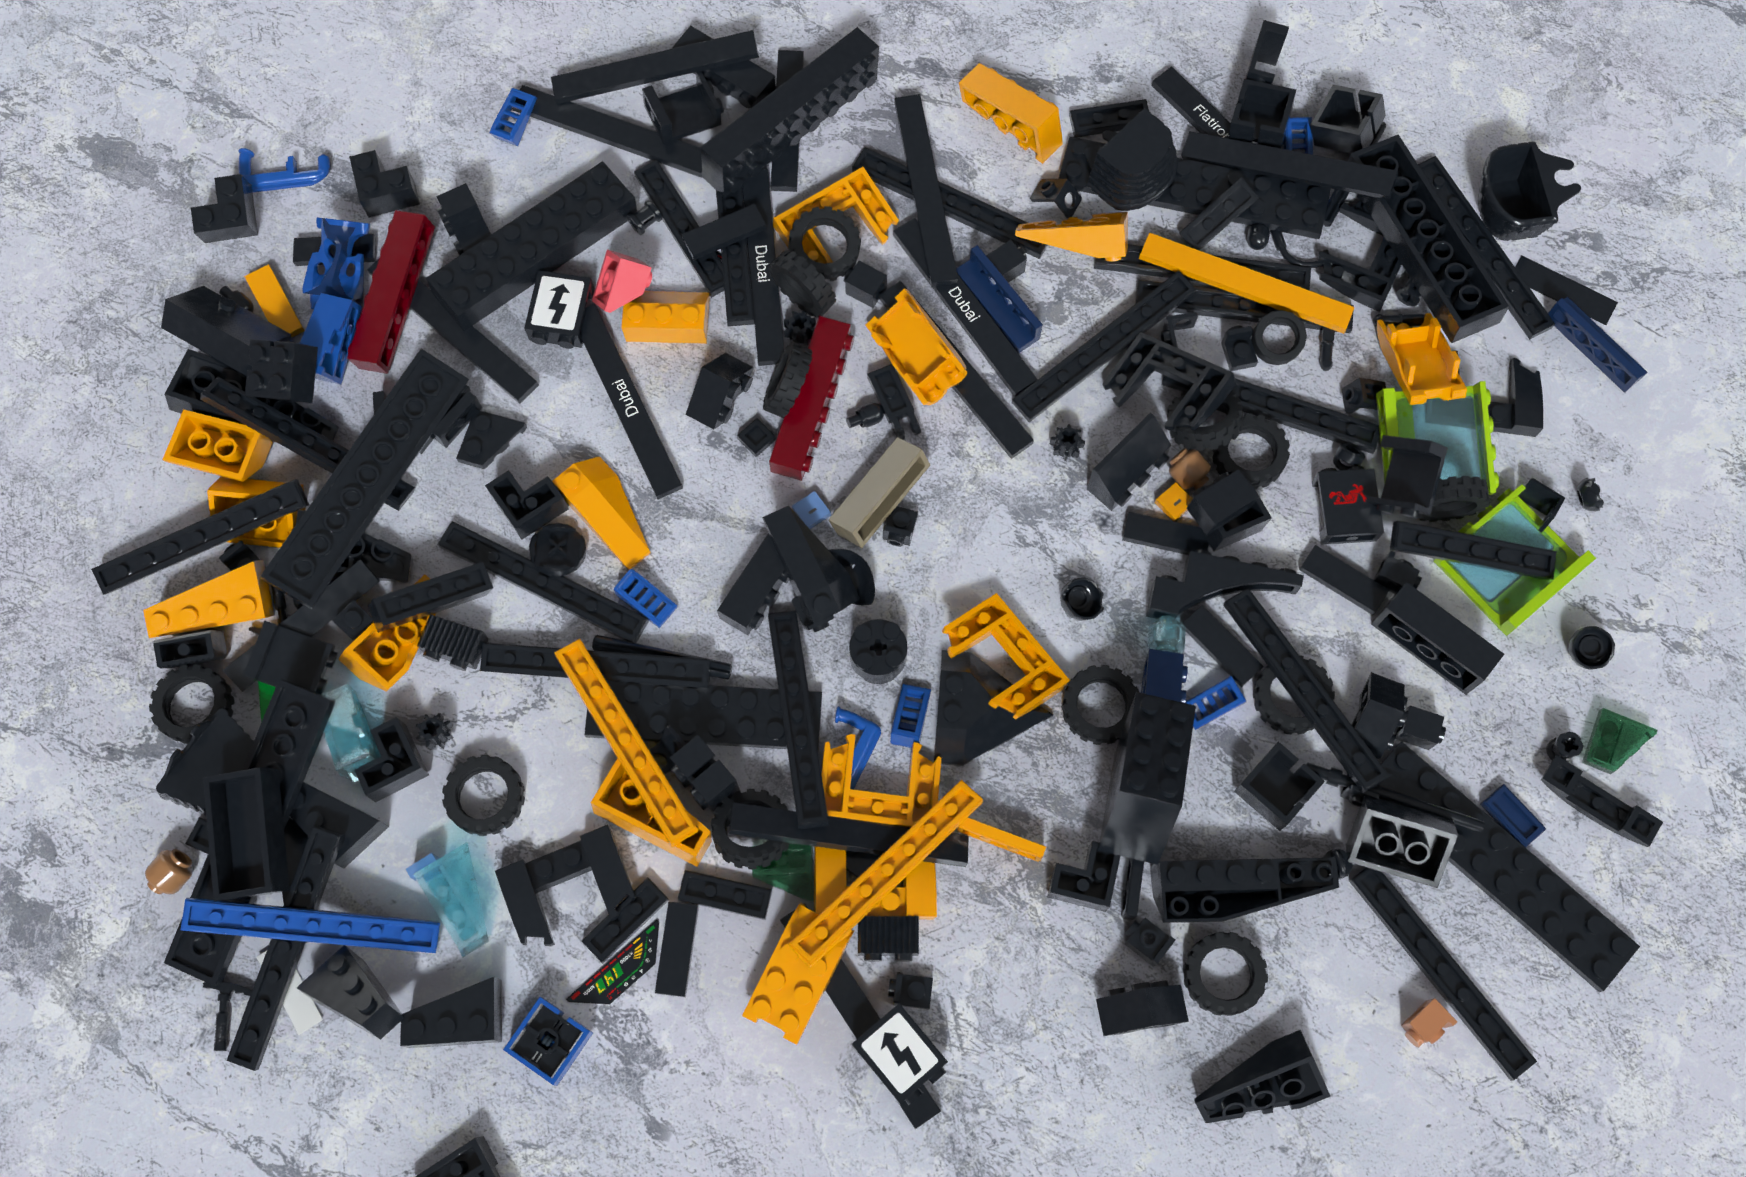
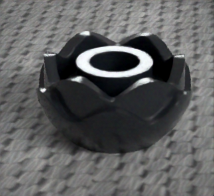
(1589, 496)

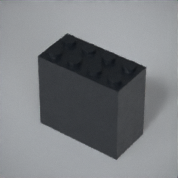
(1147, 778)

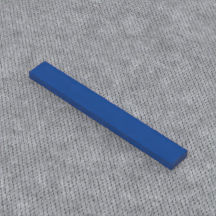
(309, 925)

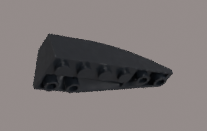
(1236, 887)

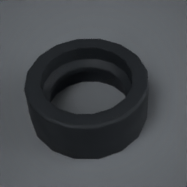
(1290, 320)

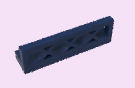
(1000, 300)
(1596, 344)

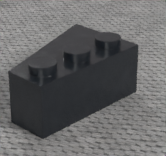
(321, 809)
(353, 992)
(456, 1019)

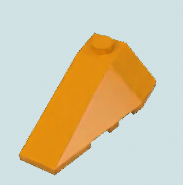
(1099, 237)
(601, 503)
(384, 655)

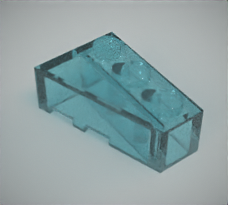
(349, 733)
(455, 898)

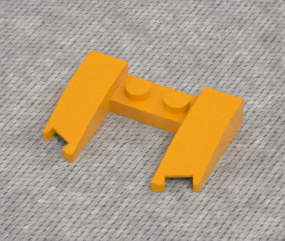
(853, 191)
(995, 618)
(878, 807)
(913, 899)

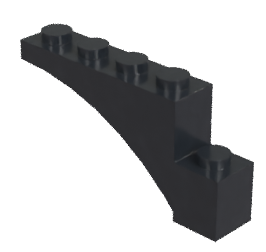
(1213, 577)

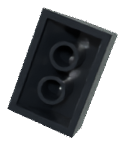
(1130, 463)

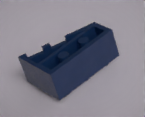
(1164, 675)

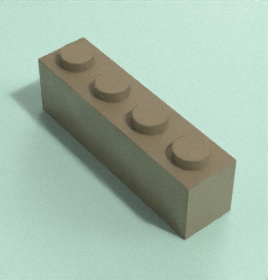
(879, 492)

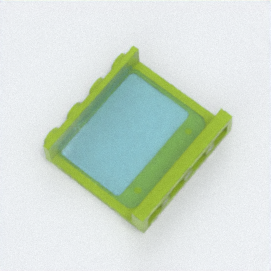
(1457, 424)
(1508, 596)

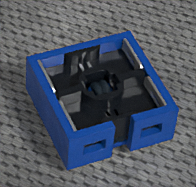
(548, 1041)

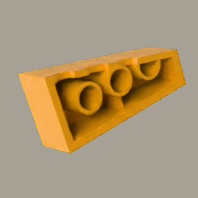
(1013, 110)
(219, 602)
(623, 806)

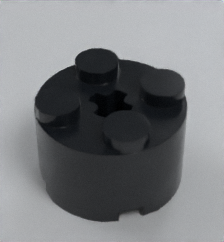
(873, 635)

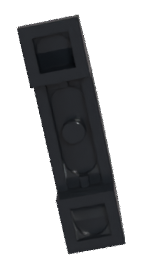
(1599, 805)

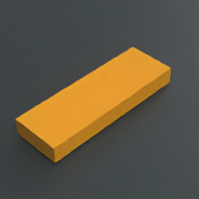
(273, 300)
(1002, 839)

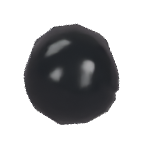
(1081, 599)
(1591, 647)

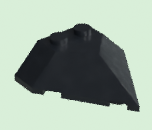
(965, 719)

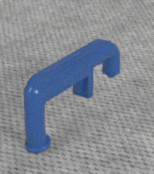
(282, 179)
(866, 744)

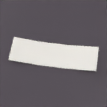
(298, 1005)

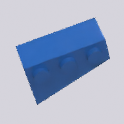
(332, 331)

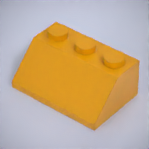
(667, 317)
(217, 446)
(230, 492)

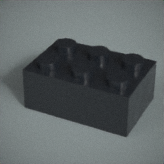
(1401, 841)

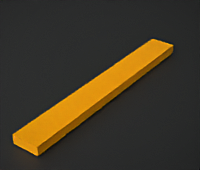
(1246, 283)
(626, 743)
(885, 874)

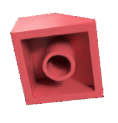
(620, 281)

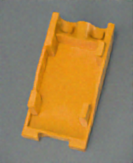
(917, 349)
(1421, 360)
(788, 986)

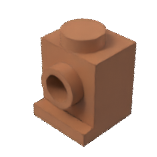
(1427, 1023)

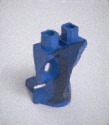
(335, 279)

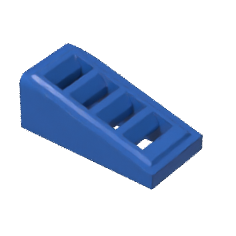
(1299, 123)
(497, 129)
(626, 583)
(1235, 692)
(904, 733)

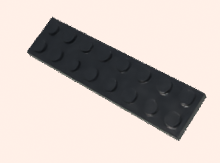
(716, 714)

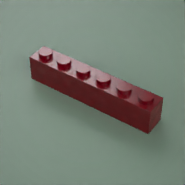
(391, 292)
(802, 424)

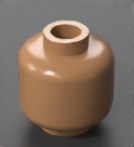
(1189, 469)
(169, 872)

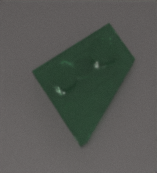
(1614, 740)
(791, 872)

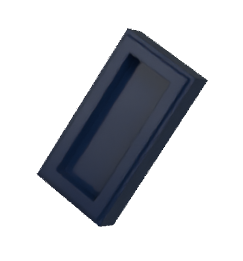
(1513, 815)

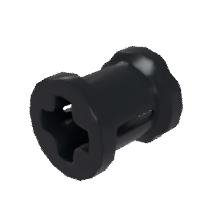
(644, 217)
(1402, 292)
(1573, 746)

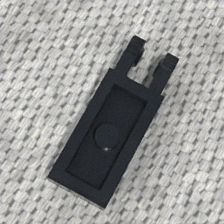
(893, 399)

